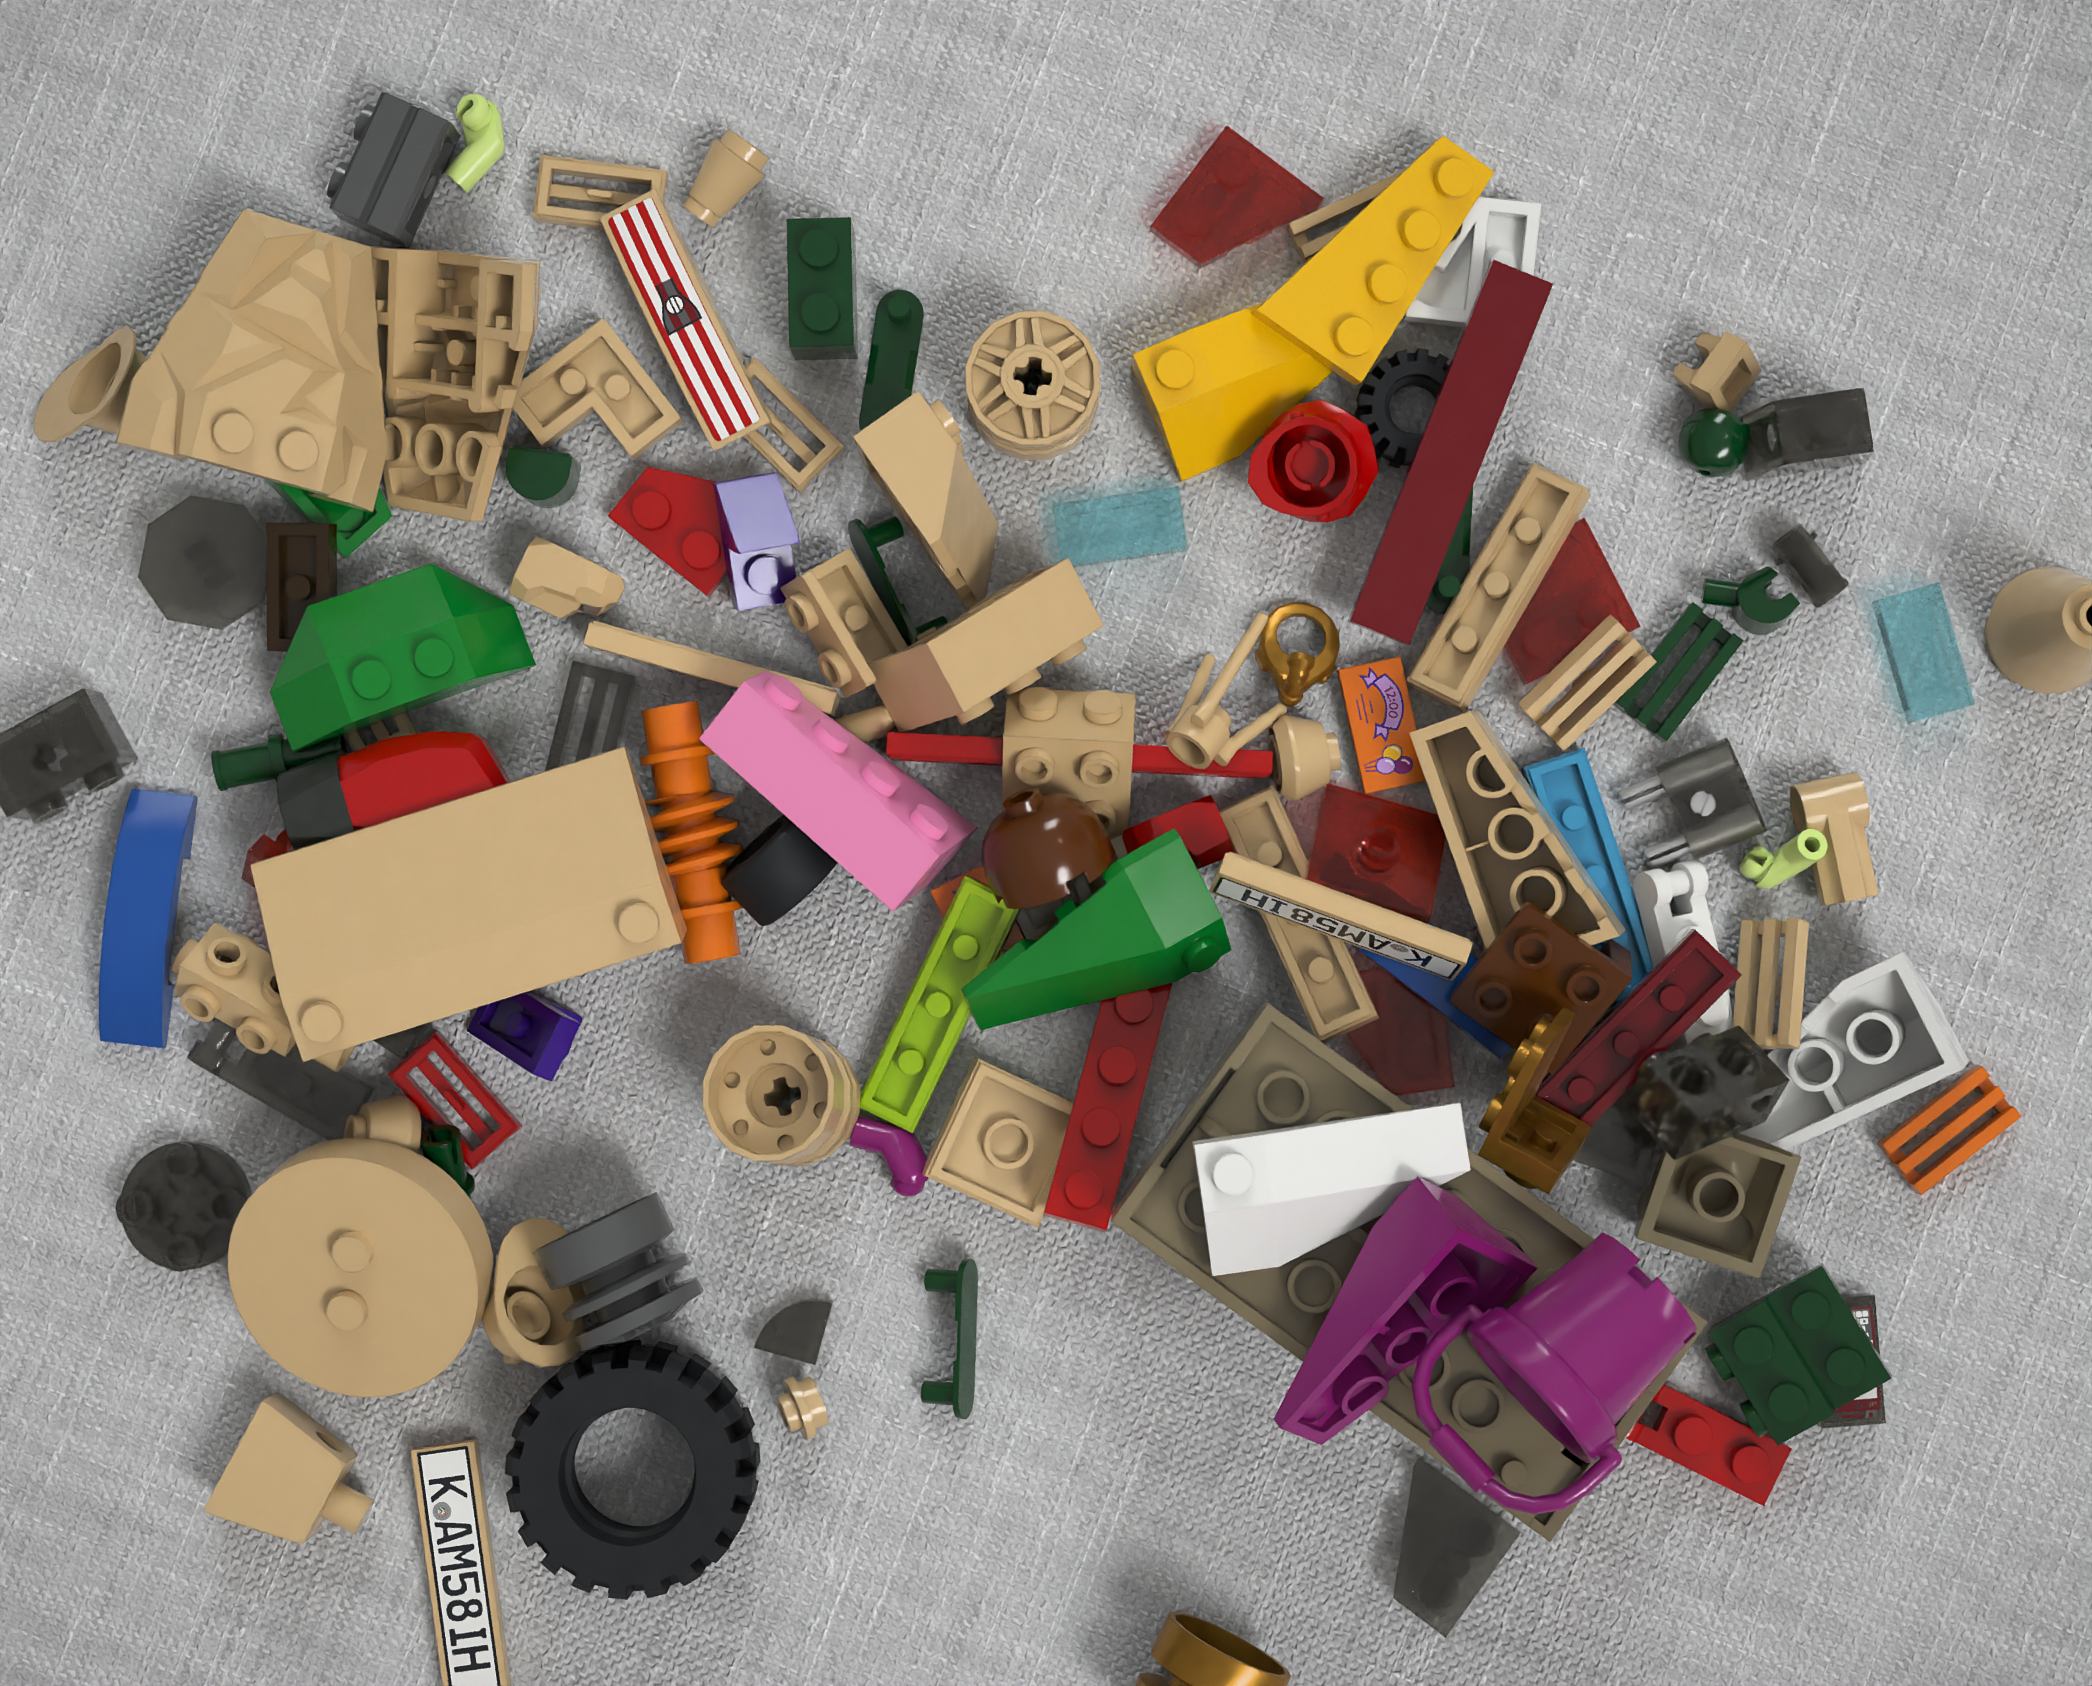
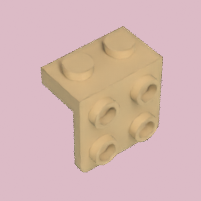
(1072, 747)

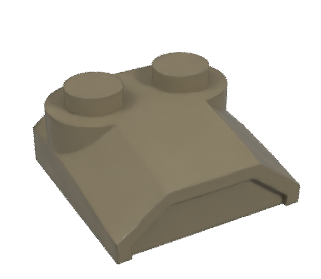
(1719, 1202)

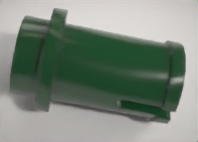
(447, 1154)

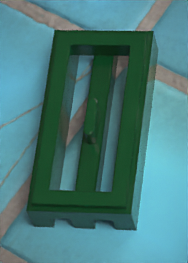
(1711, 630)

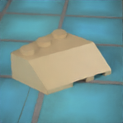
(923, 474)

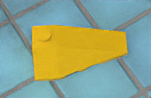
(1222, 388)

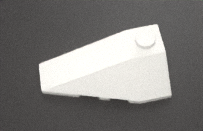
(1859, 1051)

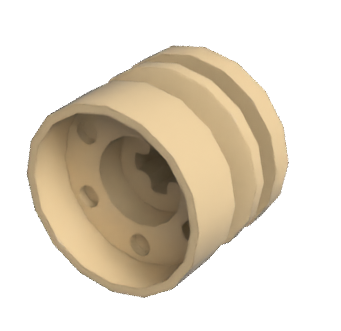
(1059, 413)
(758, 1070)

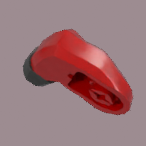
(383, 783)

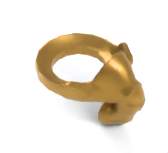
(1297, 671)

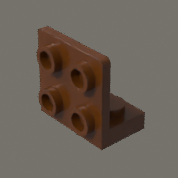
(1535, 973)

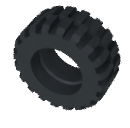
(573, 1529)

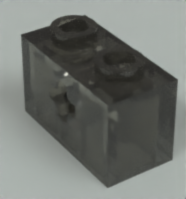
(95, 756)

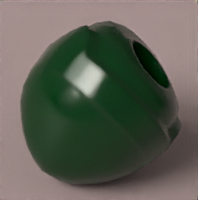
(1713, 442)

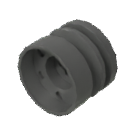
(619, 1273)

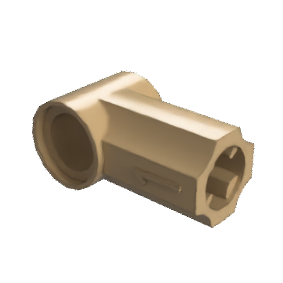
(1841, 813)

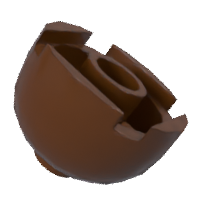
(1041, 846)

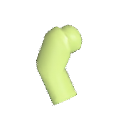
(482, 138)
(1787, 861)

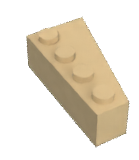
(1503, 835)

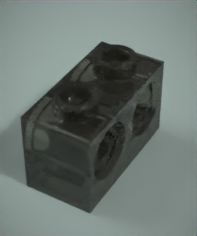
(1705, 1091)

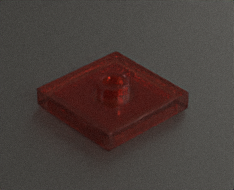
(1377, 851)

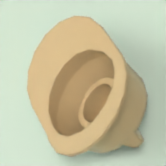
(90, 390)
(522, 1311)

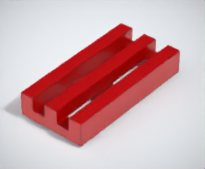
(420, 1059)

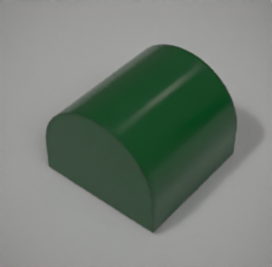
(542, 476)

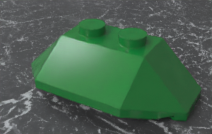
(393, 653)

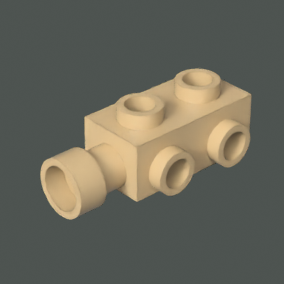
(237, 984)

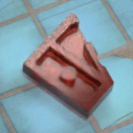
(1567, 606)

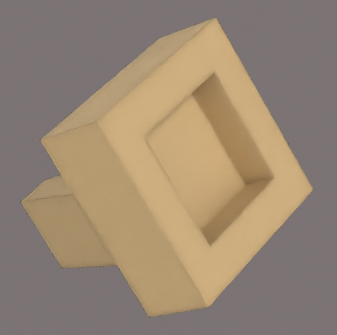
(1723, 375)

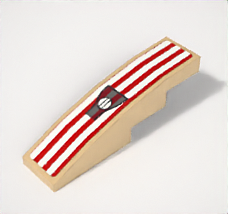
(685, 319)

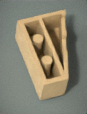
(988, 649)

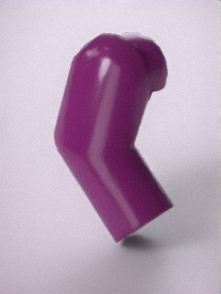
(900, 1151)

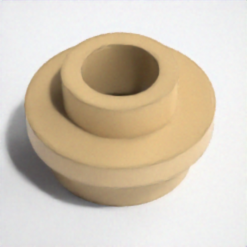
(802, 1407)

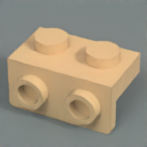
(842, 621)

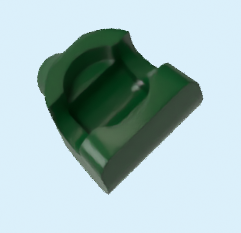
(1749, 602)

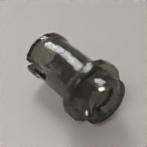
(1808, 565)

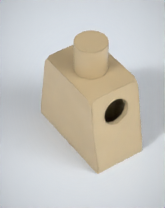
(289, 1476)

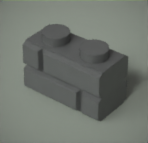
(392, 169)

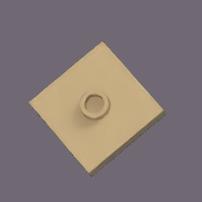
(1001, 1142)

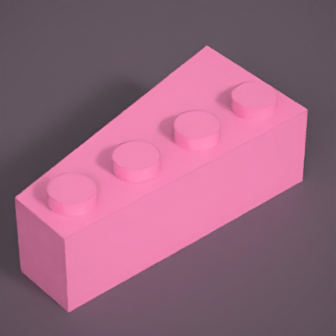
(837, 789)

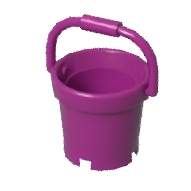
(1571, 1357)

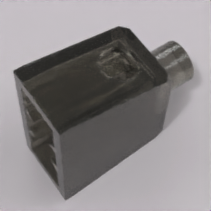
(1809, 434)

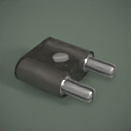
(1707, 800)

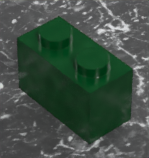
(822, 288)

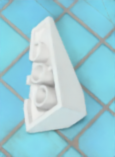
(1307, 1184)

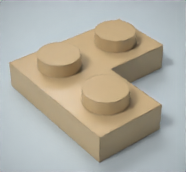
(597, 376)

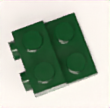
(1796, 1355)

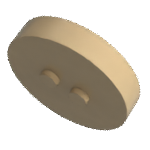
(360, 1267)

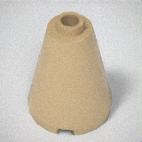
(2043, 630)

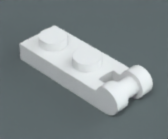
(1688, 886)

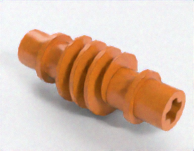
(692, 830)

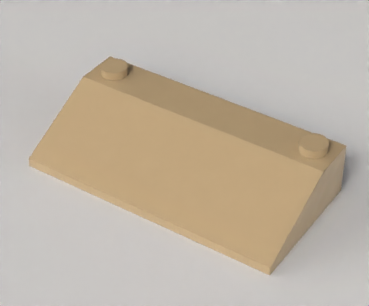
(466, 903)

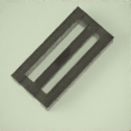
(569, 707)

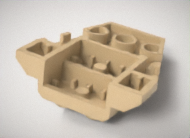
(271, 366)
(450, 367)

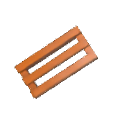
(1991, 1098)

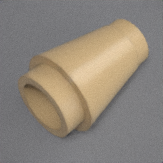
(725, 177)

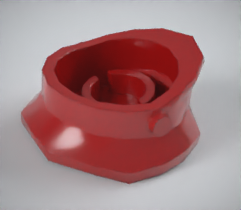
(1314, 463)

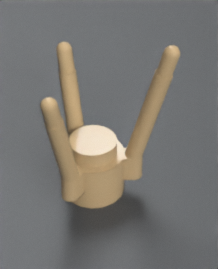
(1202, 729)

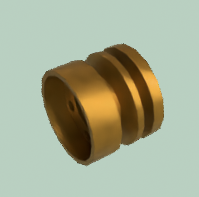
(1209, 1656)

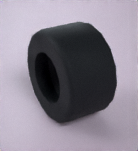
(776, 871)

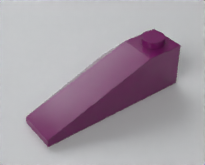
(1407, 1282)

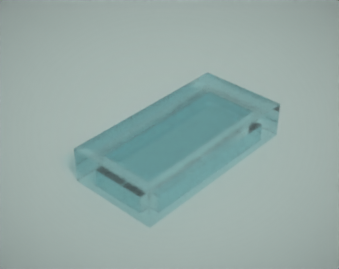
(1120, 526)
(1923, 653)

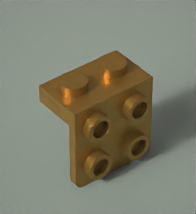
(1525, 1132)

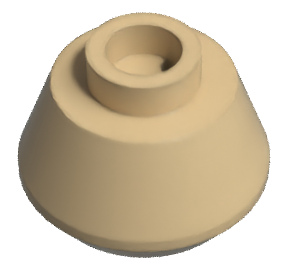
(1301, 756)
(389, 1120)

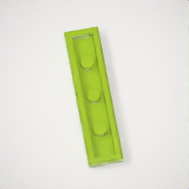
(936, 1007)

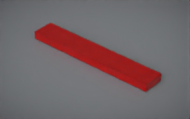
(989, 751)

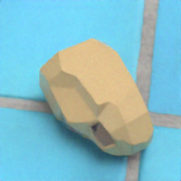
(564, 582)

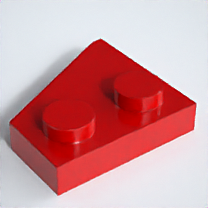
(678, 523)

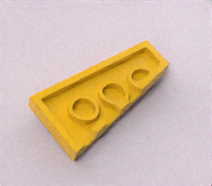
(1369, 273)

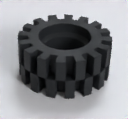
(1376, 393)

